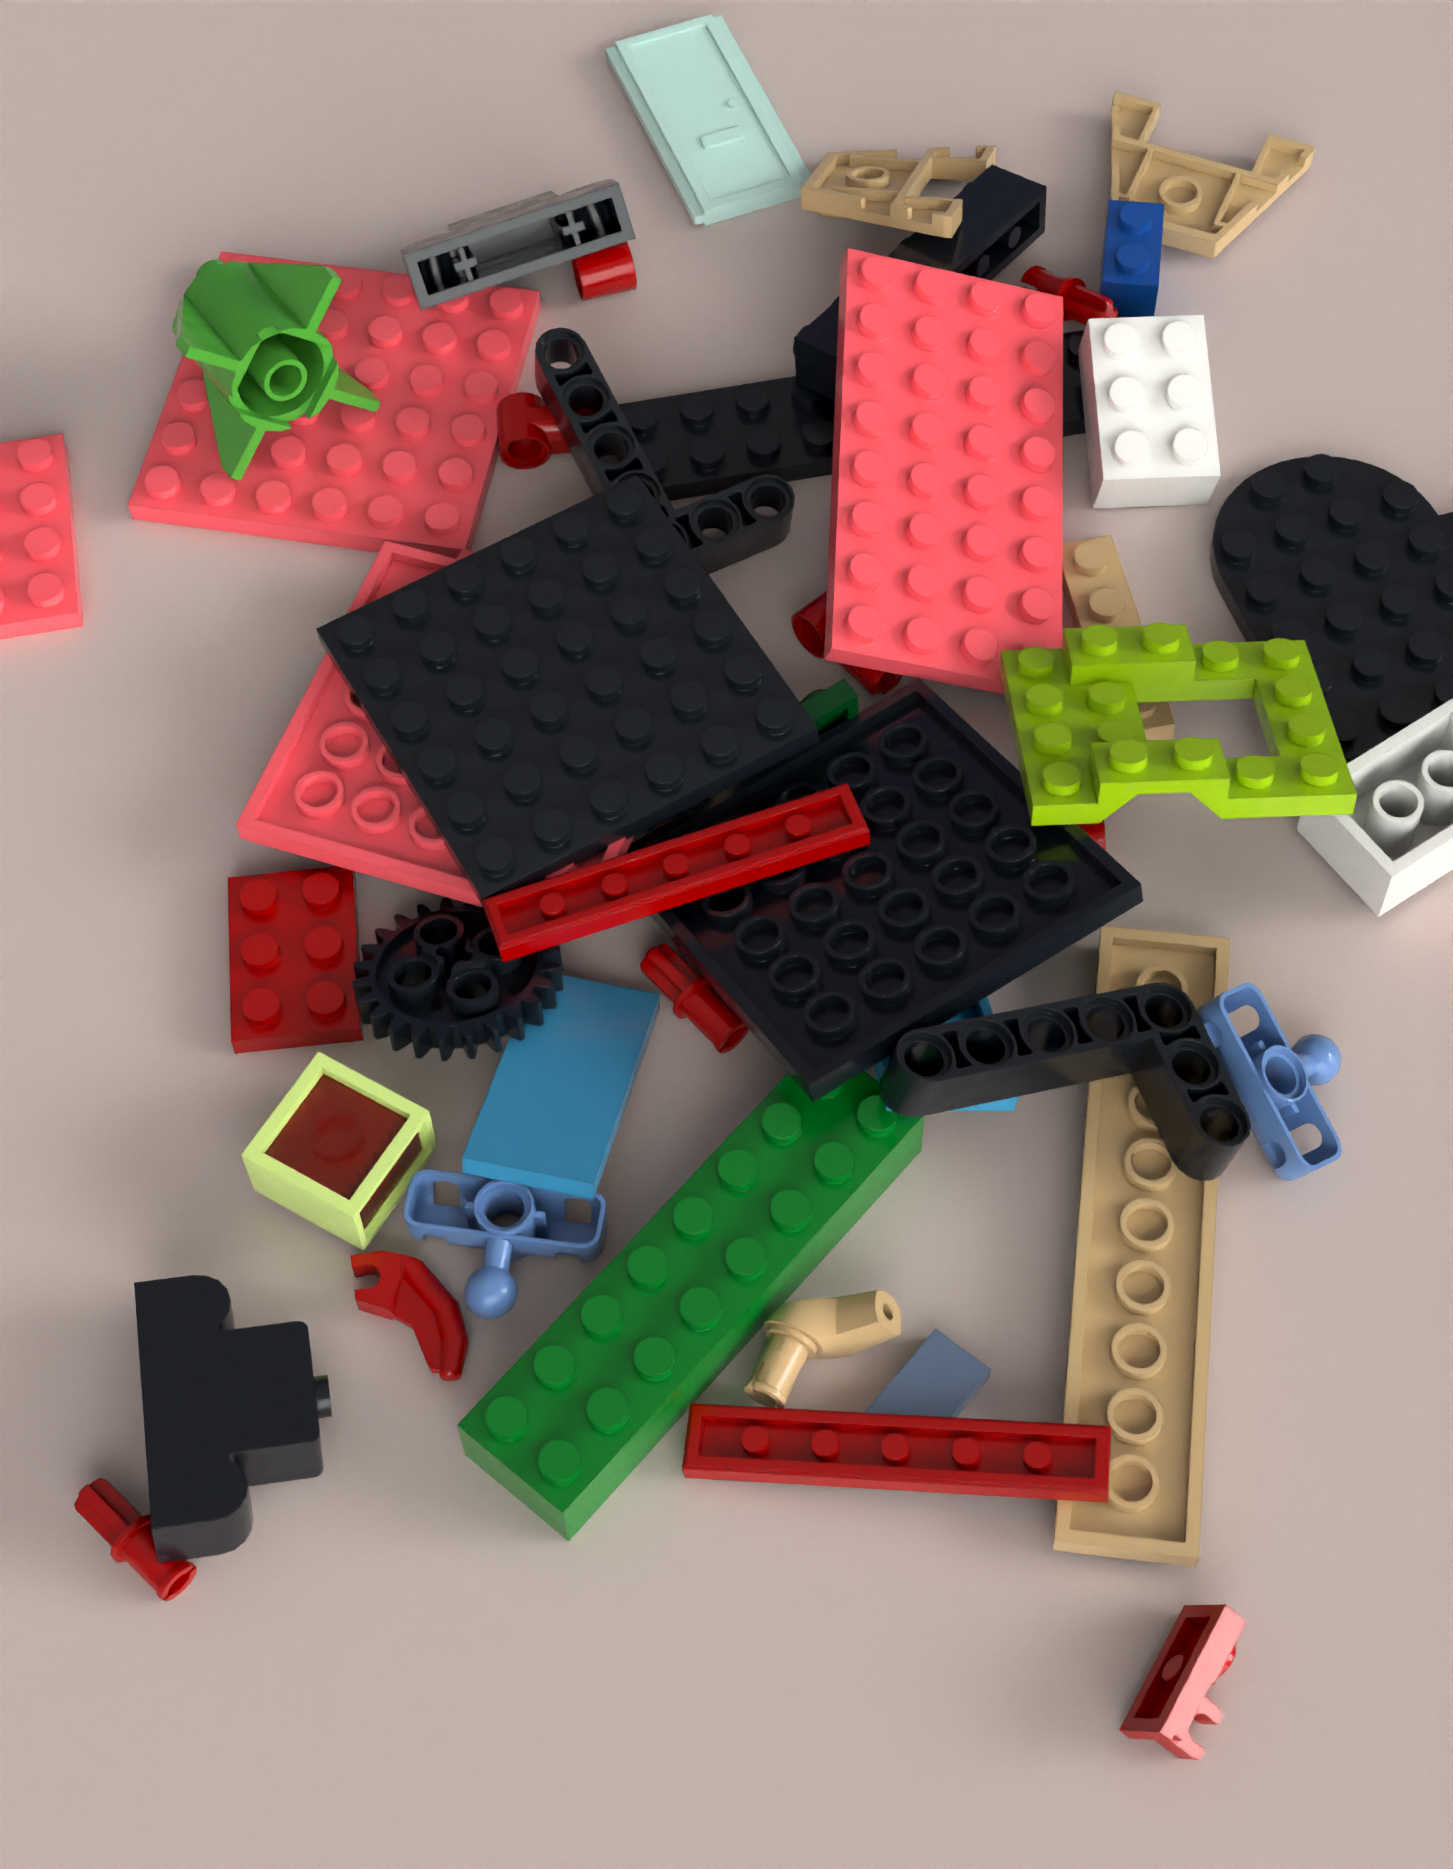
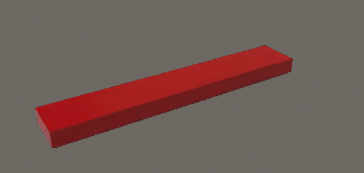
(675, 872)
(898, 1452)

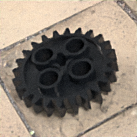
(447, 986)

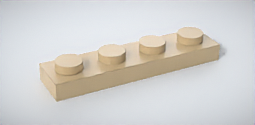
(1101, 595)

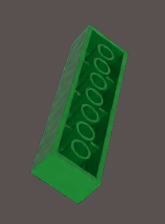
(685, 1297)

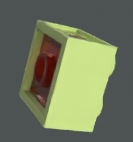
(340, 1150)

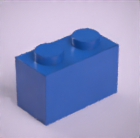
(1132, 256)

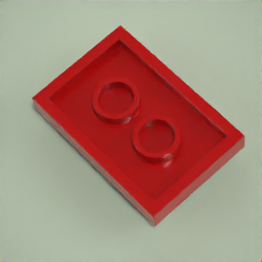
(293, 959)

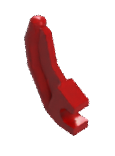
(419, 1301)

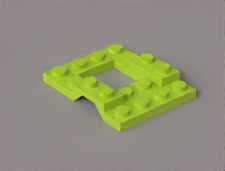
(1087, 745)

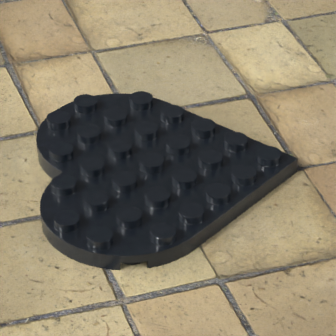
(1357, 573)

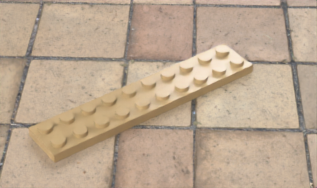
(1142, 1289)

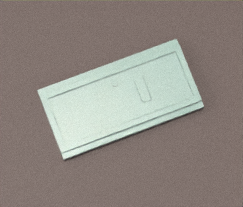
(708, 119)

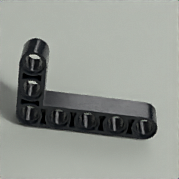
(611, 434)
(1076, 1041)

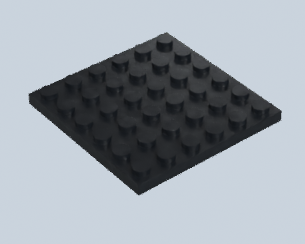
(565, 689)
(904, 929)

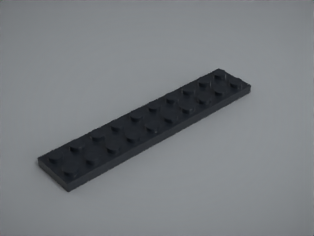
(766, 427)

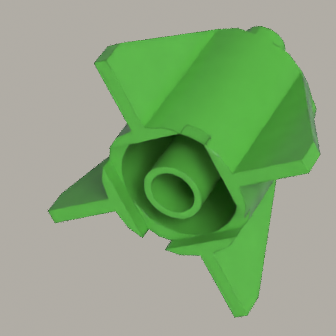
(262, 350)

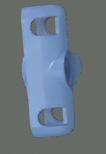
(1275, 1080)
(540, 1231)

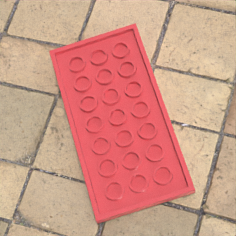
(944, 473)

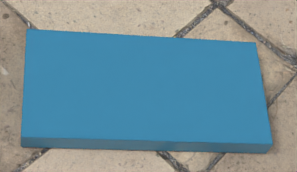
(563, 1090)

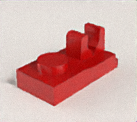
(1175, 1689)

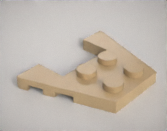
(886, 189)
(1201, 198)

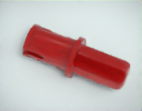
(1078, 301)
(693, 998)
(131, 1538)

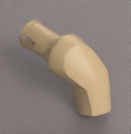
(818, 1330)

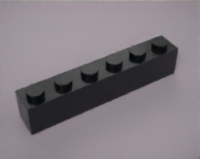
(998, 223)

